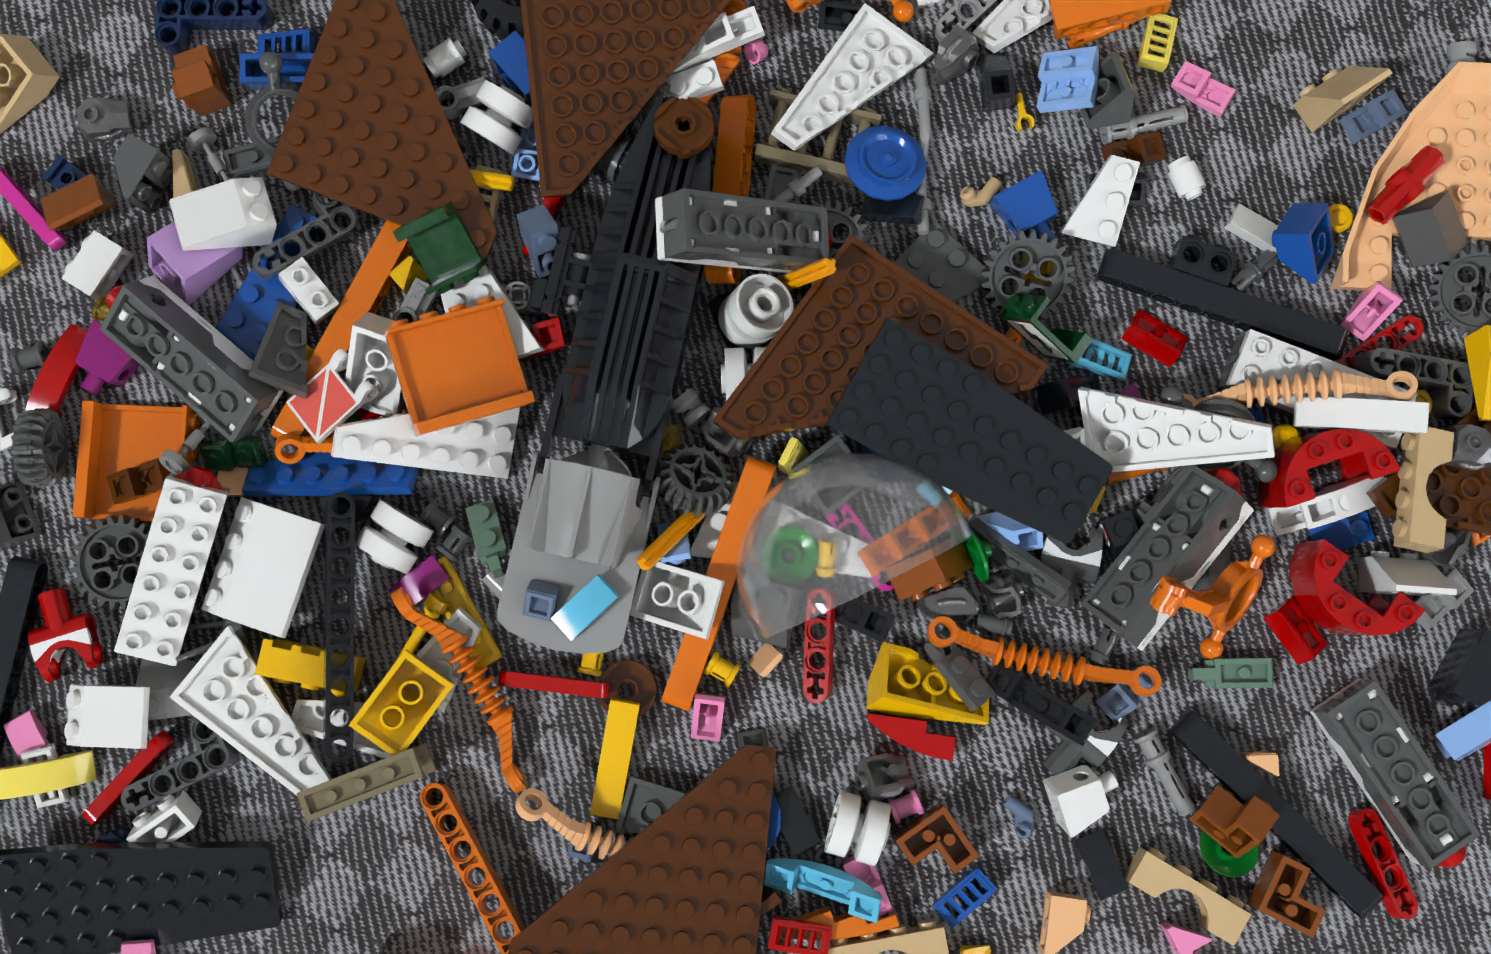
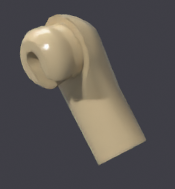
(972, 197)

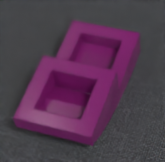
(423, 580)

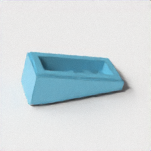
(1096, 366)

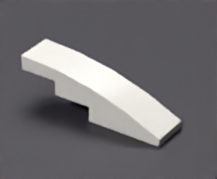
(1362, 415)

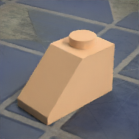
(1062, 920)

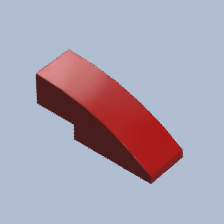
(913, 735)

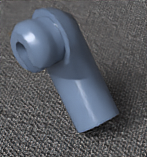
(1022, 814)

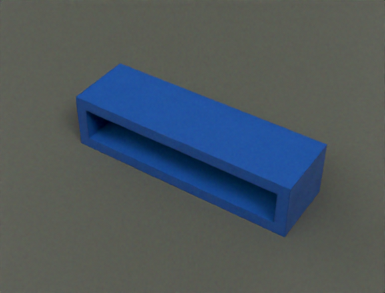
(292, 73)

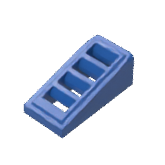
(305, 36)
(971, 905)

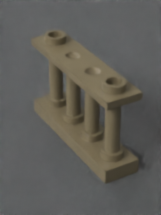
(799, 159)
(366, 782)

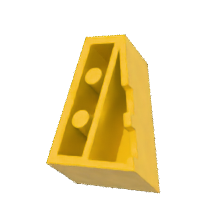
(304, 664)

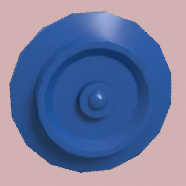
(885, 163)

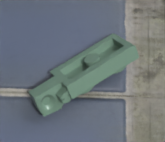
(488, 536)
(1235, 673)

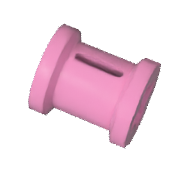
(905, 806)

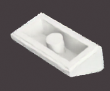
(1252, 228)

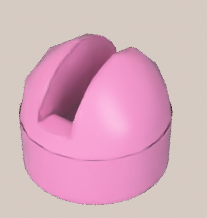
(754, 47)

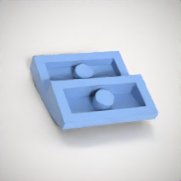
(1068, 79)

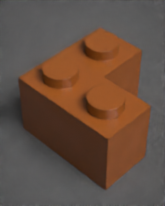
(200, 81)
(935, 573)
(1234, 824)
(936, 831)
(1278, 894)

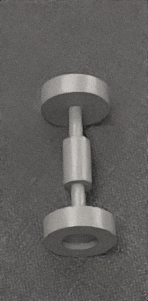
(203, 139)
(174, 461)

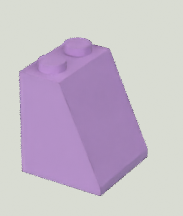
(190, 271)

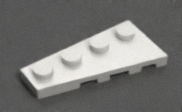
(309, 720)

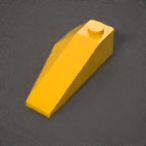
(914, 688)

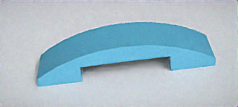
(826, 881)

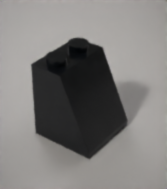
(1465, 670)

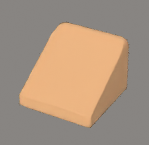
(233, 480)
(765, 659)
(1263, 760)

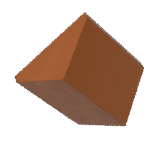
(76, 203)

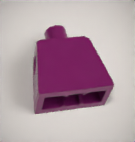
(103, 360)

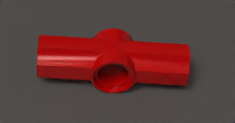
(1405, 185)

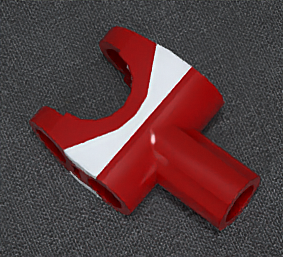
(62, 633)

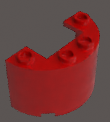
(1352, 449)
(1335, 609)

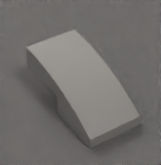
(1438, 606)

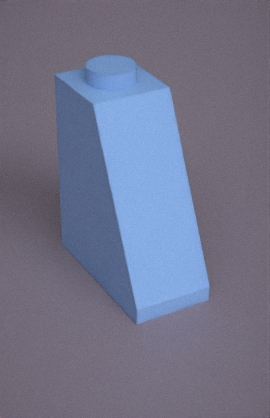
(1466, 734)

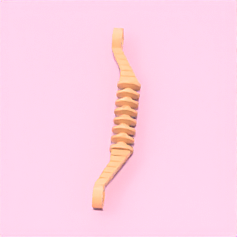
(1339, 383)
(575, 832)

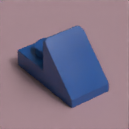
(1345, 532)

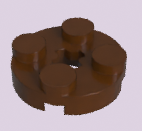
(678, 142)
(627, 672)

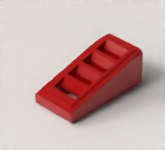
(798, 948)

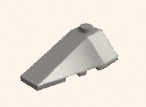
(163, 681)

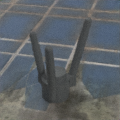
(239, 629)

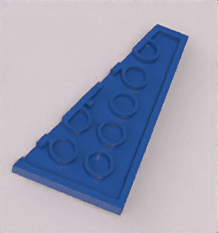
(256, 299)
(325, 475)

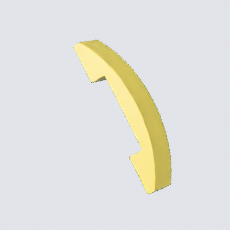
(47, 775)

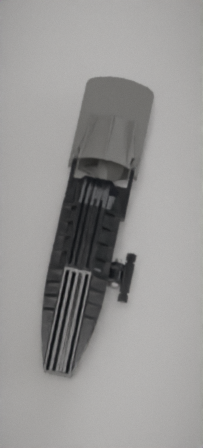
(614, 396)

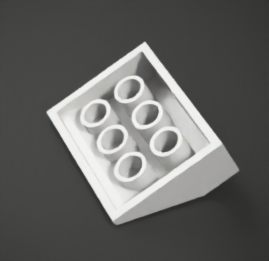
(263, 567)

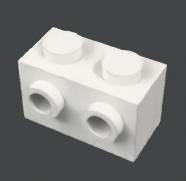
(97, 265)
(167, 822)

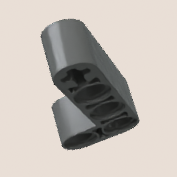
(301, 238)
(1440, 377)
(179, 771)

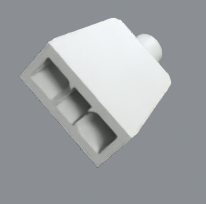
(1079, 797)

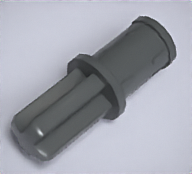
(1253, 270)

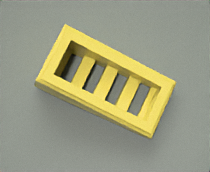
(1152, 61)
(792, 455)

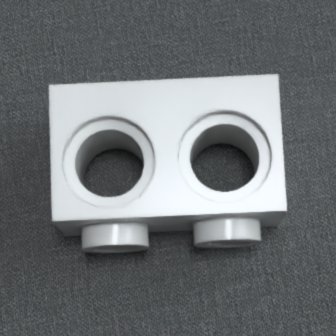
(308, 291)

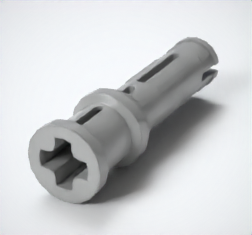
(1129, 130)
(1158, 758)

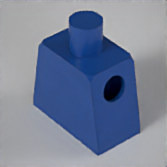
(1026, 205)

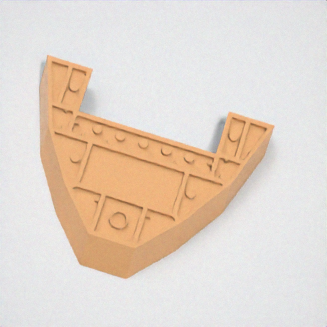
(1458, 124)

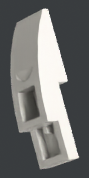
(723, 36)
(1330, 505)

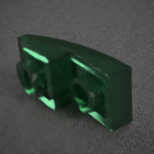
(225, 455)

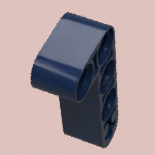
(246, 16)

